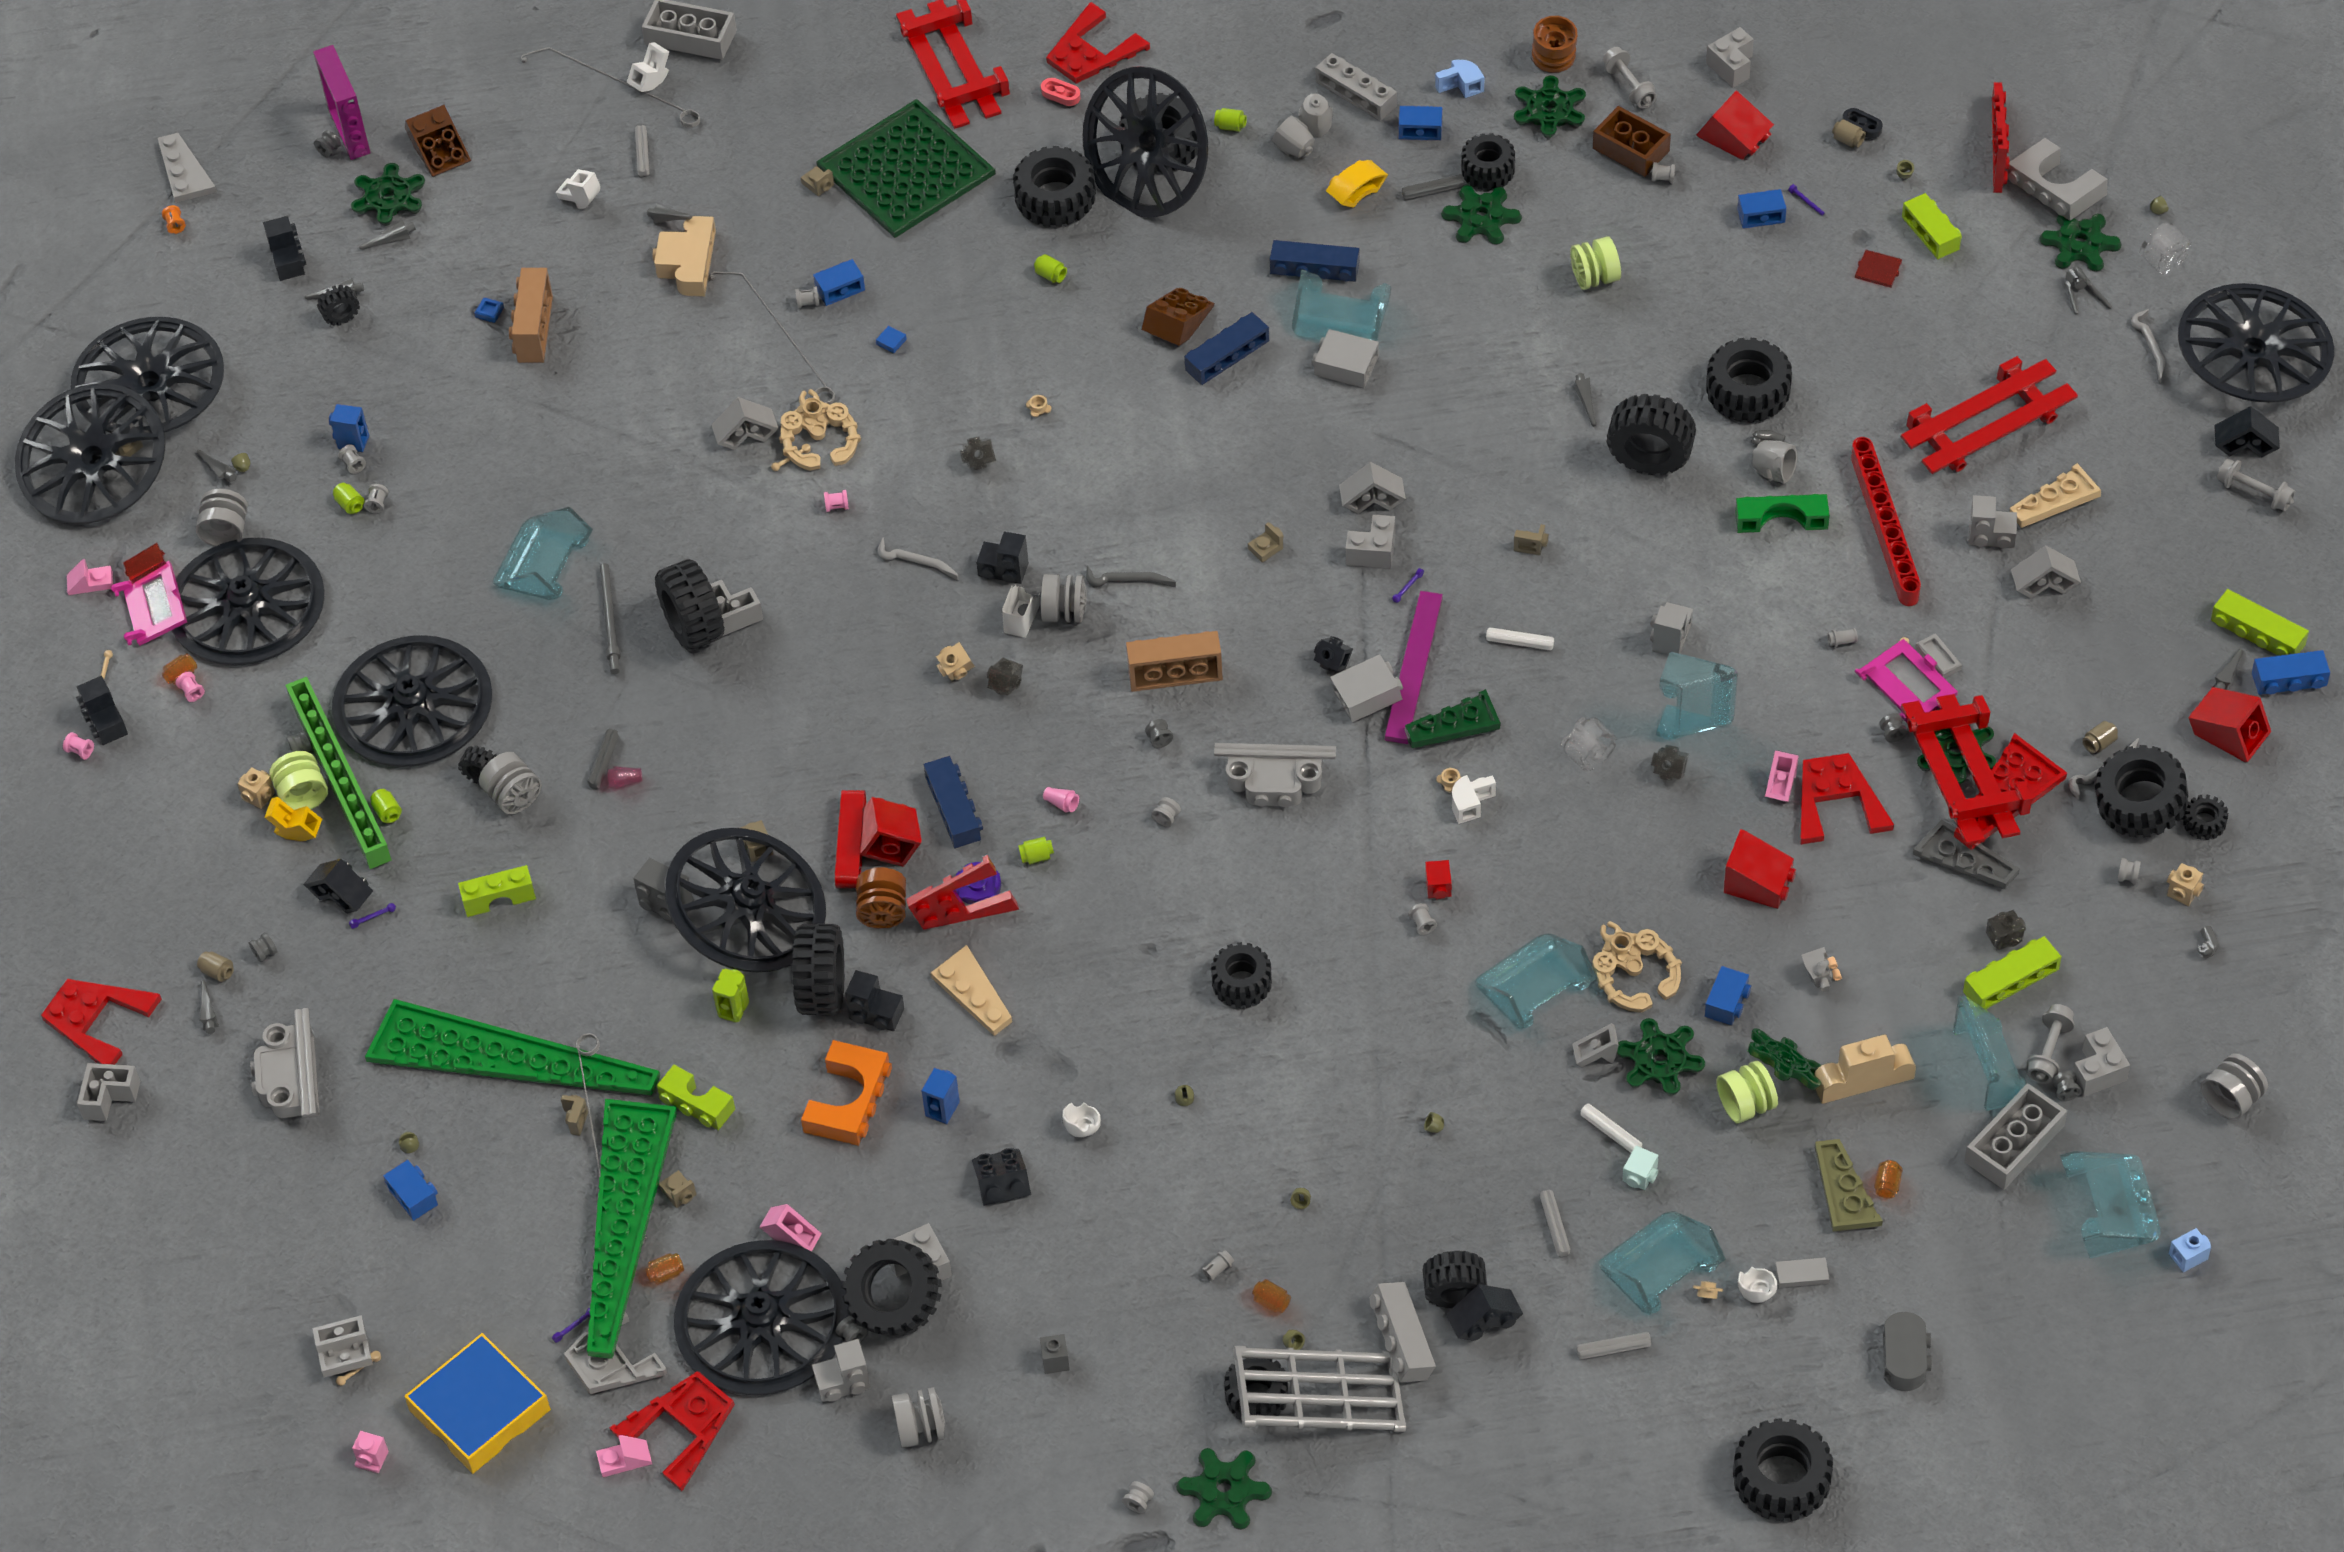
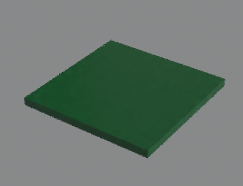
(906, 168)

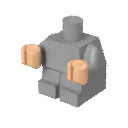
(1818, 969)

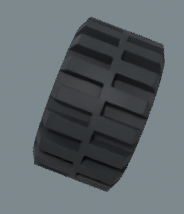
(1488, 161)
(1238, 959)
(1452, 1276)
(1232, 1393)

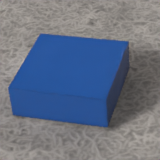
(489, 310)
(891, 339)

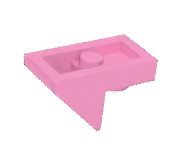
(87, 580)
(1782, 776)
(629, 1455)

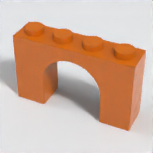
(849, 1121)

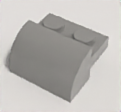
(342, 1346)

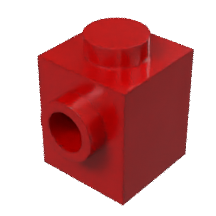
(1438, 879)

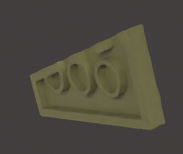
(1844, 1191)

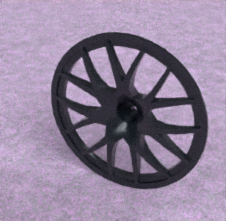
(1140, 141)
(2256, 343)
(150, 374)
(86, 449)
(248, 599)
(412, 700)
(739, 901)
(757, 1323)

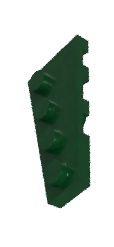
(1463, 720)

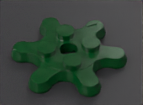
(1549, 95)
(386, 184)
(1474, 223)
(2073, 249)
(1956, 759)
(1655, 1043)
(1784, 1058)
(1224, 1503)

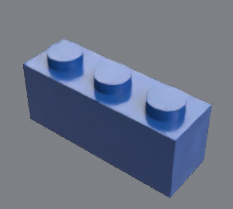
(2290, 672)

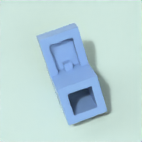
(1463, 75)

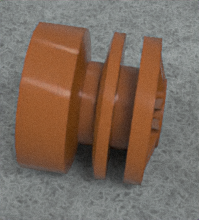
(1554, 44)
(881, 897)

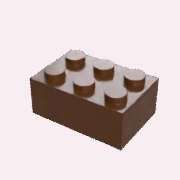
(1631, 141)

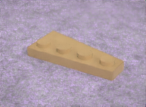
(2064, 493)
(970, 987)

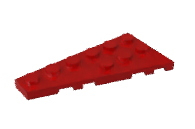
(2000, 132)
(2019, 764)

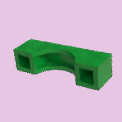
(1808, 510)

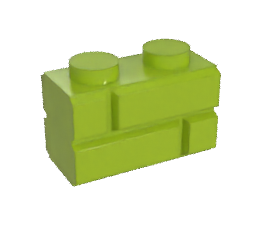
(730, 995)

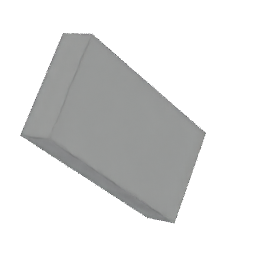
(1946, 662)
(1802, 1272)

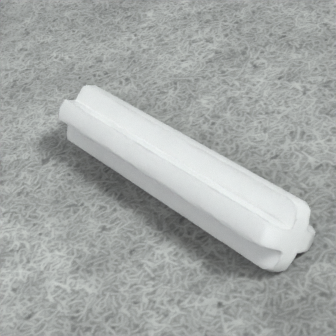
(1520, 638)
(1610, 1128)

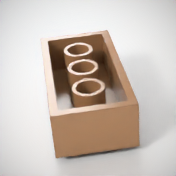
(531, 315)
(1174, 661)

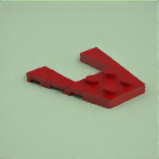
(1081, 60)
(1834, 779)
(943, 905)
(79, 1005)
(695, 1406)

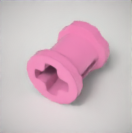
(836, 500)
(191, 688)
(77, 745)

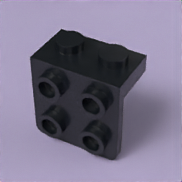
(1001, 1176)

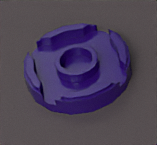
(981, 889)

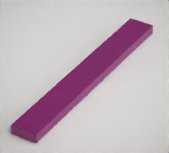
(1414, 665)

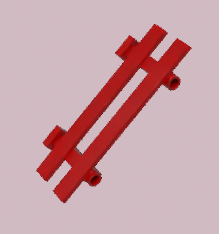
(977, 86)
(2012, 382)
(1992, 801)

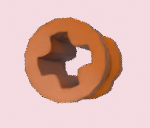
(171, 226)

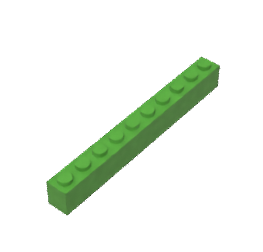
(338, 773)

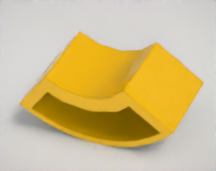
(1356, 182)

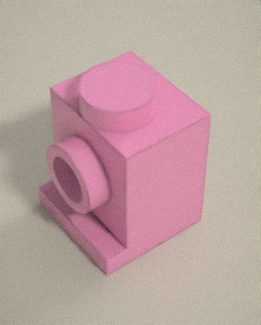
(370, 1451)

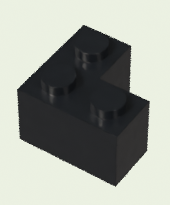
(285, 247)
(2246, 430)
(1004, 560)
(100, 711)
(339, 883)
(872, 1005)
(1481, 1309)

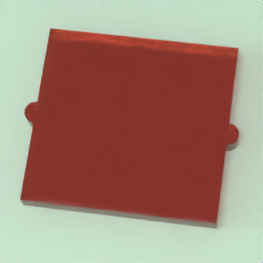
(1878, 268)
(144, 563)

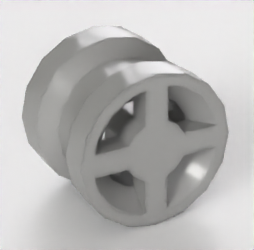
(1166, 811)
(2129, 871)
(1138, 1497)

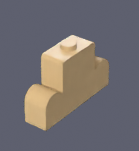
(687, 255)
(1864, 1068)

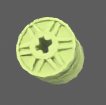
(1595, 263)
(298, 780)
(1747, 1091)

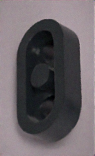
(1868, 123)

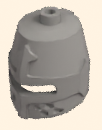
(1316, 114)
(1294, 138)
(1775, 460)

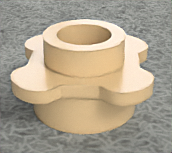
(1038, 405)
(1448, 774)
(1707, 1290)

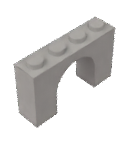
(2065, 199)

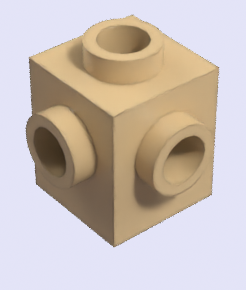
(954, 662)
(256, 787)
(2185, 884)

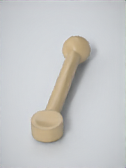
(776, 466)
(107, 654)
(341, 1380)

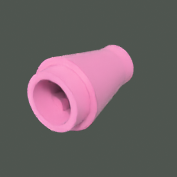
(1061, 798)

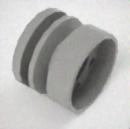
(221, 517)
(1063, 598)
(510, 782)
(2234, 1086)
(918, 1417)

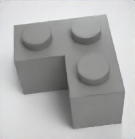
(1731, 56)
(743, 420)
(1371, 486)
(1990, 526)
(1372, 547)
(2045, 570)
(737, 609)
(1670, 628)
(2103, 1065)
(102, 1085)
(926, 1240)
(843, 1374)

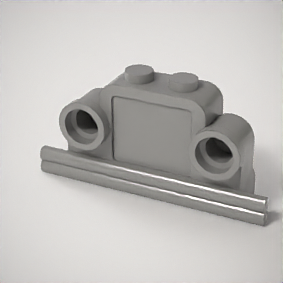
(1274, 771)
(287, 1069)

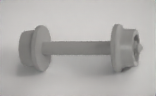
(1643, 93)
(2230, 472)
(2042, 1067)

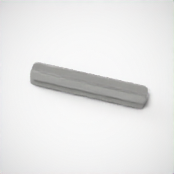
(642, 150)
(1555, 1223)
(1614, 1345)

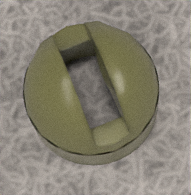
(1904, 166)
(2159, 205)
(241, 462)
(1179, 1095)
(1434, 1123)
(408, 1142)
(1295, 1198)
(1295, 1335)

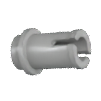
(1842, 637)
(1219, 1264)

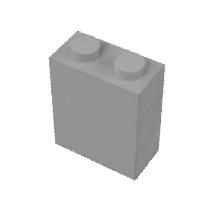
(1346, 358)
(1367, 687)

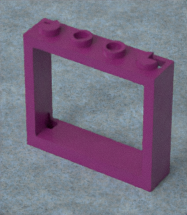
(337, 94)

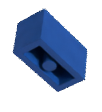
(1420, 123)
(1761, 208)
(839, 282)
(349, 427)
(1727, 995)
(940, 1095)
(411, 1189)

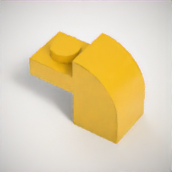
(292, 824)

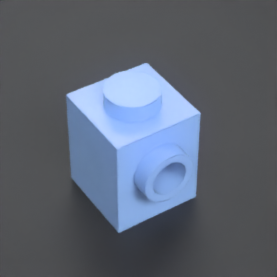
(2190, 1250)

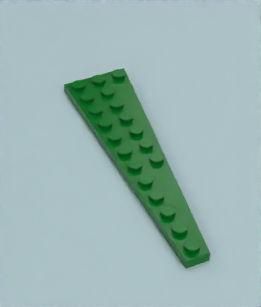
(451, 1043)
(631, 1167)

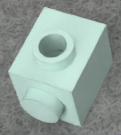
(1640, 1168)

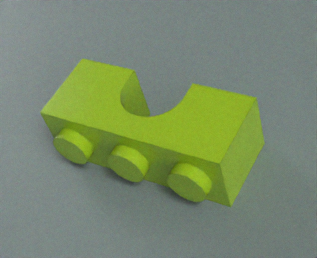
(510, 883)
(710, 1109)

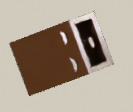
(437, 140)
(1176, 315)

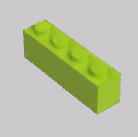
(2258, 624)
(2012, 973)

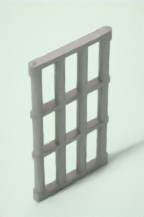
(1298, 1399)

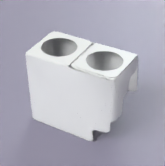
(1012, 621)

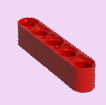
(848, 855)

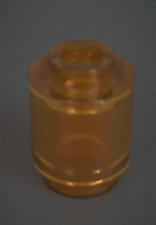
(176, 667)
(1888, 1179)
(664, 1268)
(1271, 1296)

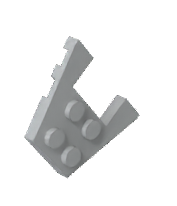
(604, 1373)

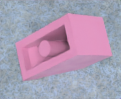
(787, 1225)

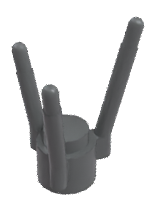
(2078, 280)

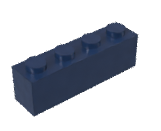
(1319, 259)
(1226, 348)
(952, 801)

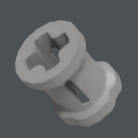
(1663, 172)
(807, 297)
(353, 461)
(376, 498)
(1423, 920)

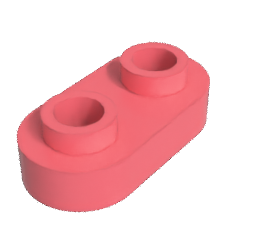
(1060, 91)

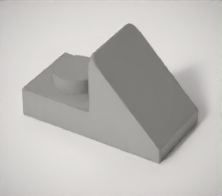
(1596, 1045)

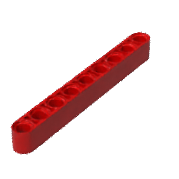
(1885, 521)

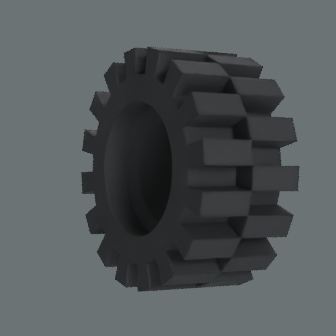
(335, 297)
(474, 761)
(2208, 806)

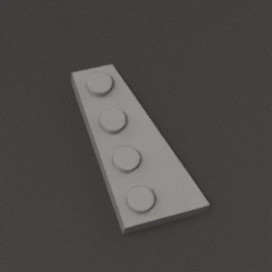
(184, 171)

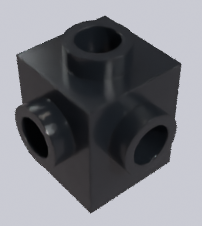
(1332, 654)

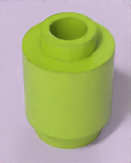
(1230, 119)
(1050, 268)
(348, 498)
(385, 806)
(1036, 850)

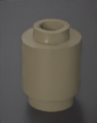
(1848, 133)
(2100, 737)
(215, 966)

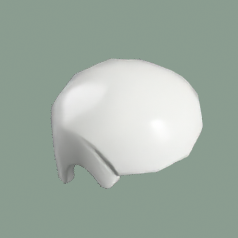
(1081, 1120)
(1757, 1285)

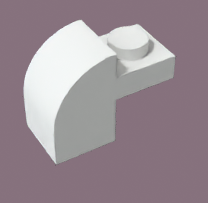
(650, 72)
(580, 188)
(1467, 797)

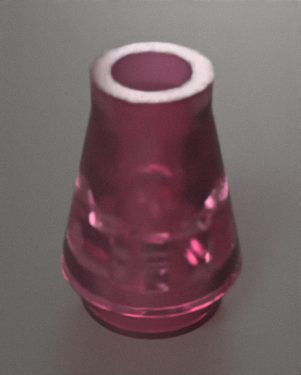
(623, 776)

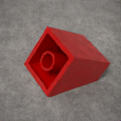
(1736, 127)
(2231, 722)
(889, 832)
(1758, 871)

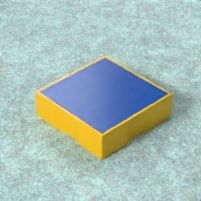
(477, 1402)

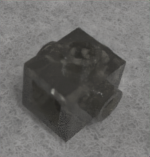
(985, 455)
(1004, 676)
(1675, 757)
(2005, 929)

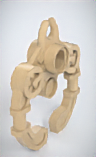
(816, 424)
(1629, 959)

